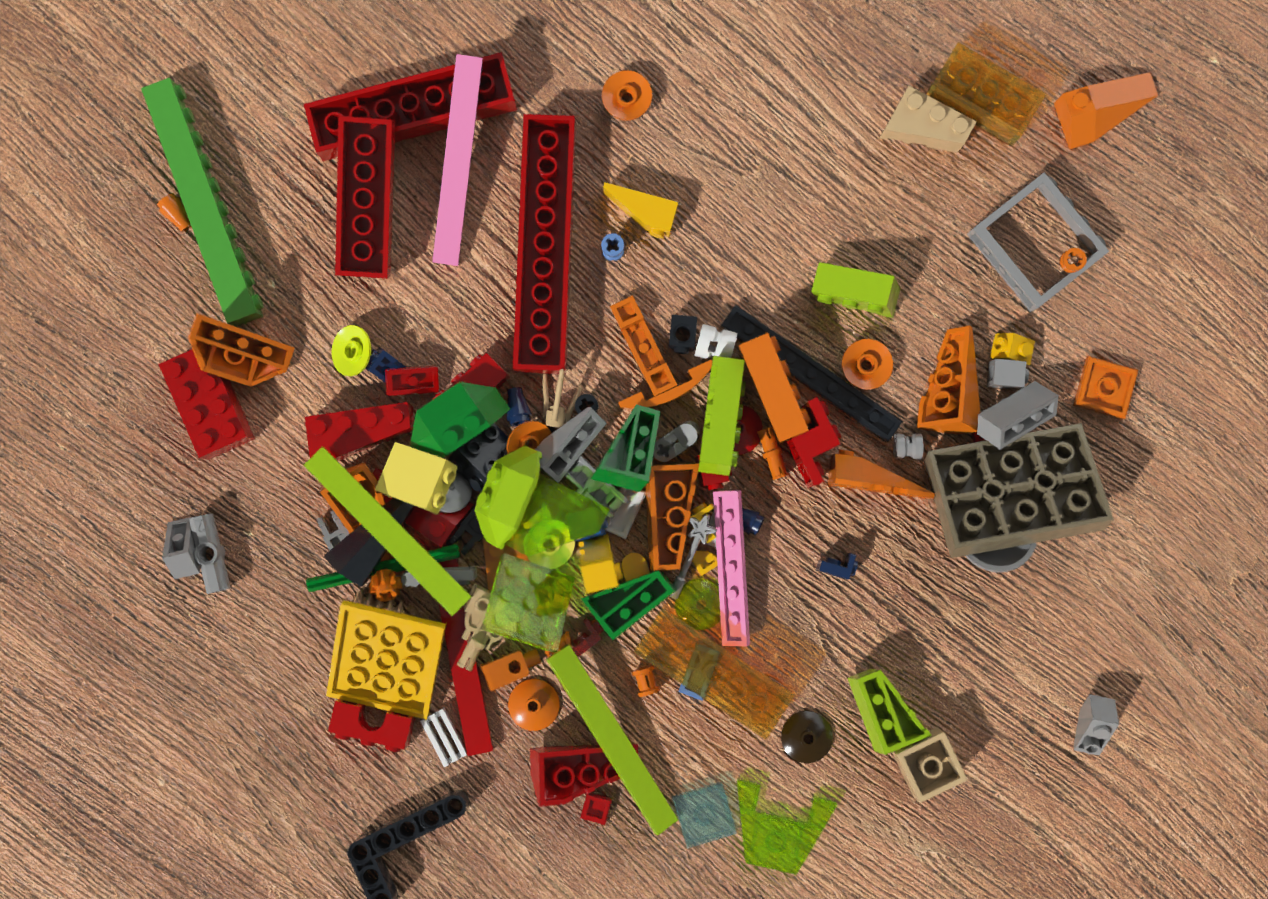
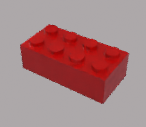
(206, 406)

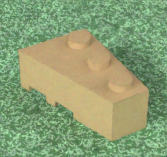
(927, 123)

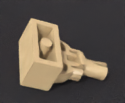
(474, 620)

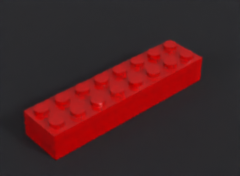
(415, 102)

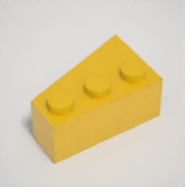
(598, 564)

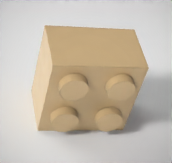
(930, 766)

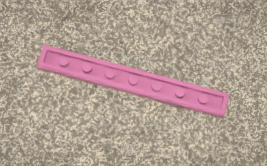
(457, 159)

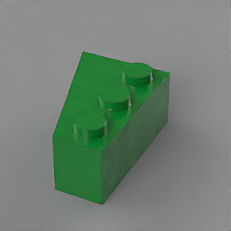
(631, 452)
(628, 603)

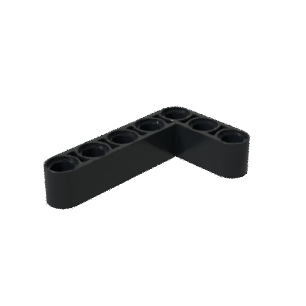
(399, 837)

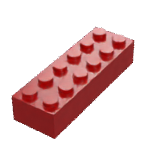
(364, 197)

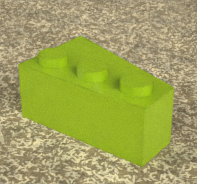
(856, 289)
(884, 712)

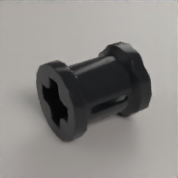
(578, 404)

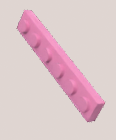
(731, 568)

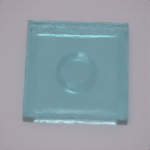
(704, 814)

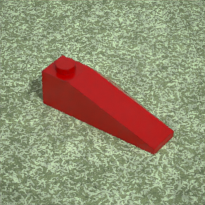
(569, 772)

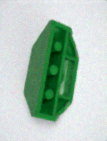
(456, 418)

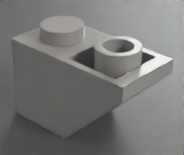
(1095, 724)

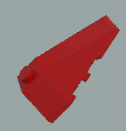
(436, 527)

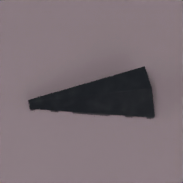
(360, 551)

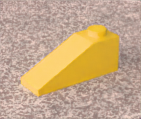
(647, 210)

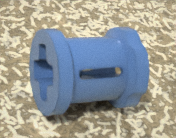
(612, 239)

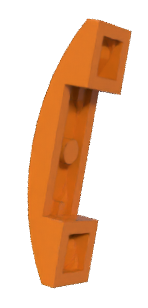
(643, 346)
(695, 374)

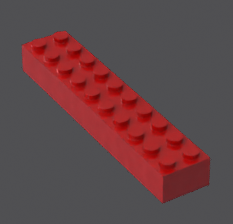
(544, 244)

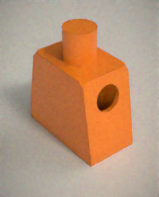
(497, 672)

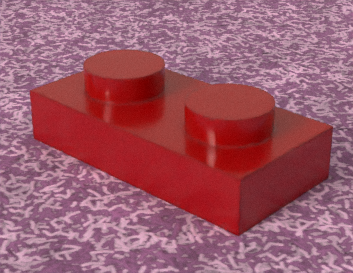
(411, 380)

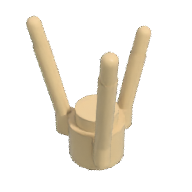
(555, 415)

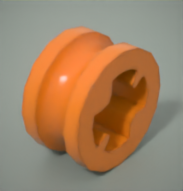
(1082, 259)

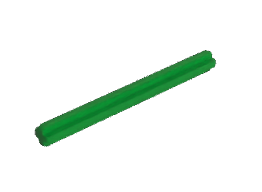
(336, 579)

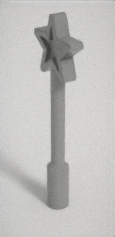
(701, 532)

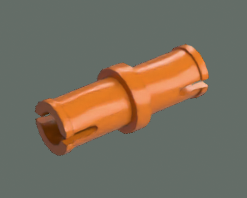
(772, 453)

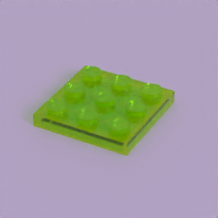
(528, 603)

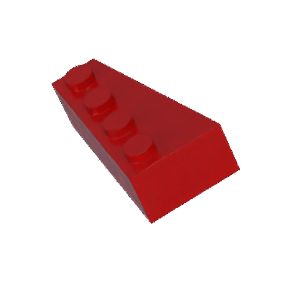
(358, 429)

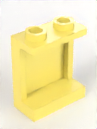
(416, 478)

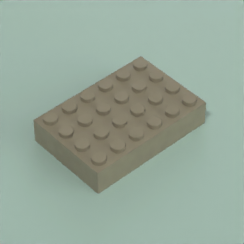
(1017, 494)

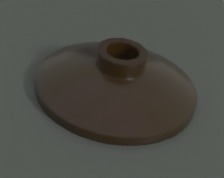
(797, 727)

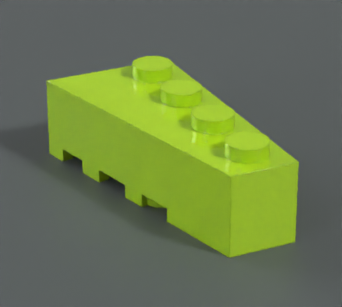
(722, 416)

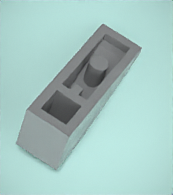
(568, 443)

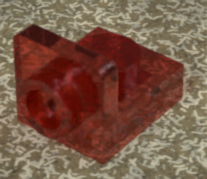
(585, 641)

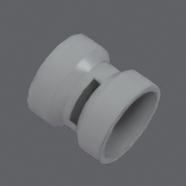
(908, 446)

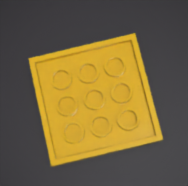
(385, 659)

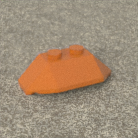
(237, 352)

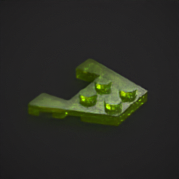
(778, 840)

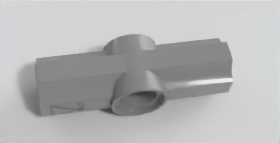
(213, 570)

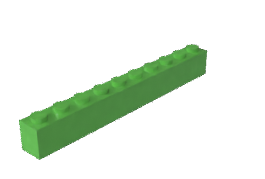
(202, 202)

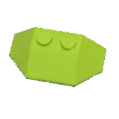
(507, 494)

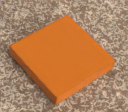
(1105, 387)

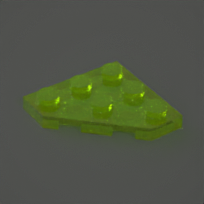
(556, 518)

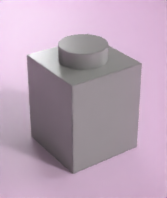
(1007, 374)

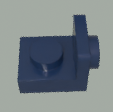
(380, 361)
(833, 567)

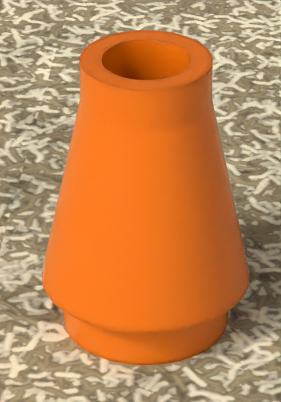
(174, 211)

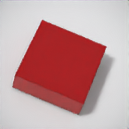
(596, 808)

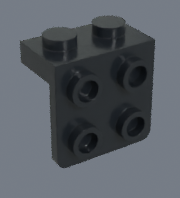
(478, 455)

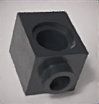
(687, 323)

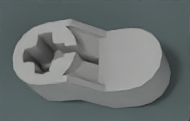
(687, 435)

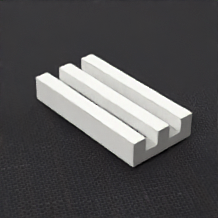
(437, 746)

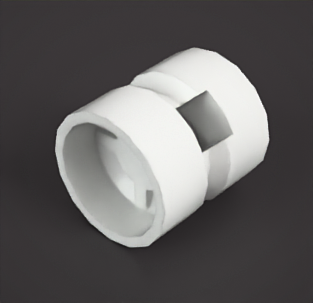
(724, 339)

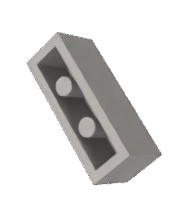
(1017, 414)

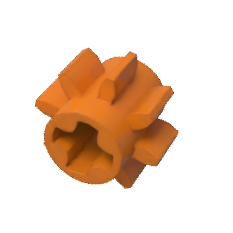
(385, 585)

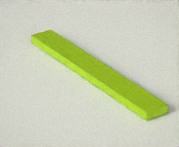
(387, 531)
(612, 739)

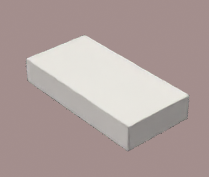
(626, 513)

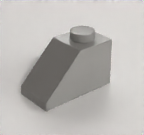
(180, 549)

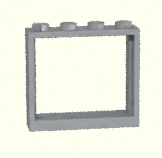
(1007, 268)

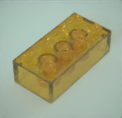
(986, 94)

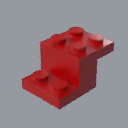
(814, 442)

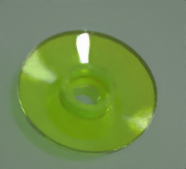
(686, 603)

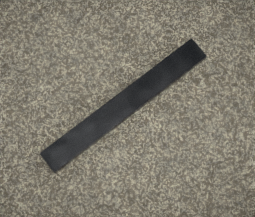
(818, 377)

